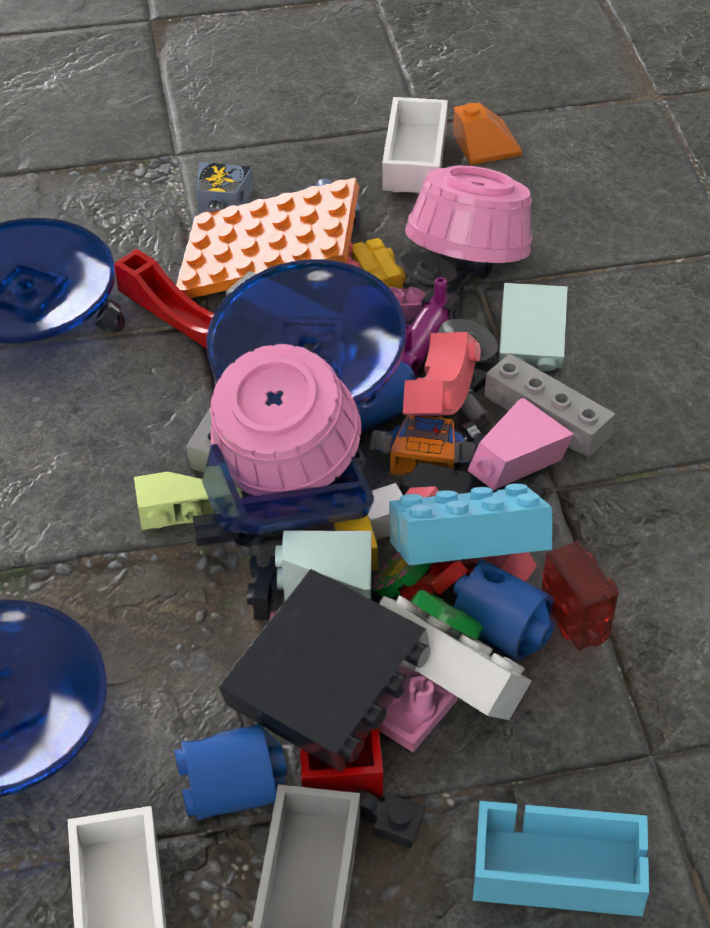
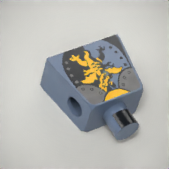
(223, 186)

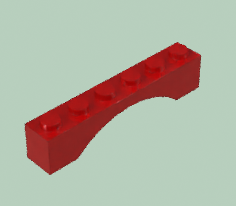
(149, 286)

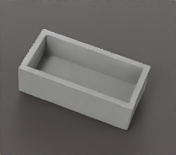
(308, 859)

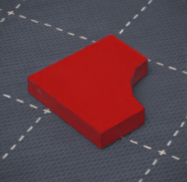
(436, 579)

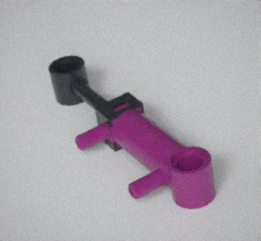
(438, 307)

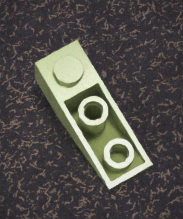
(171, 499)

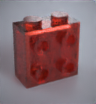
(581, 595)

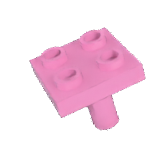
(416, 711)

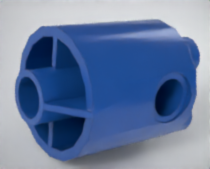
(387, 401)
(510, 610)
(231, 771)

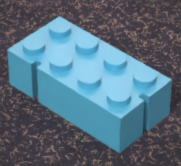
(470, 524)
(562, 859)

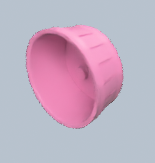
(472, 215)
(289, 444)

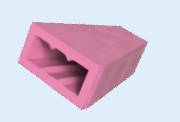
(519, 446)

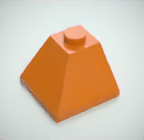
(483, 134)

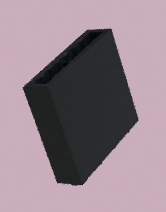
(326, 669)

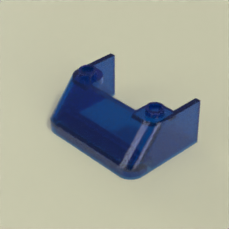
(342, 501)

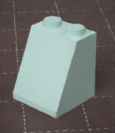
(534, 324)
(335, 554)

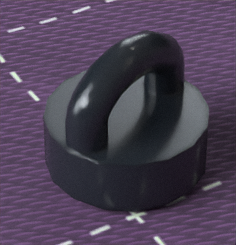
(107, 315)

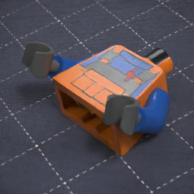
(424, 441)

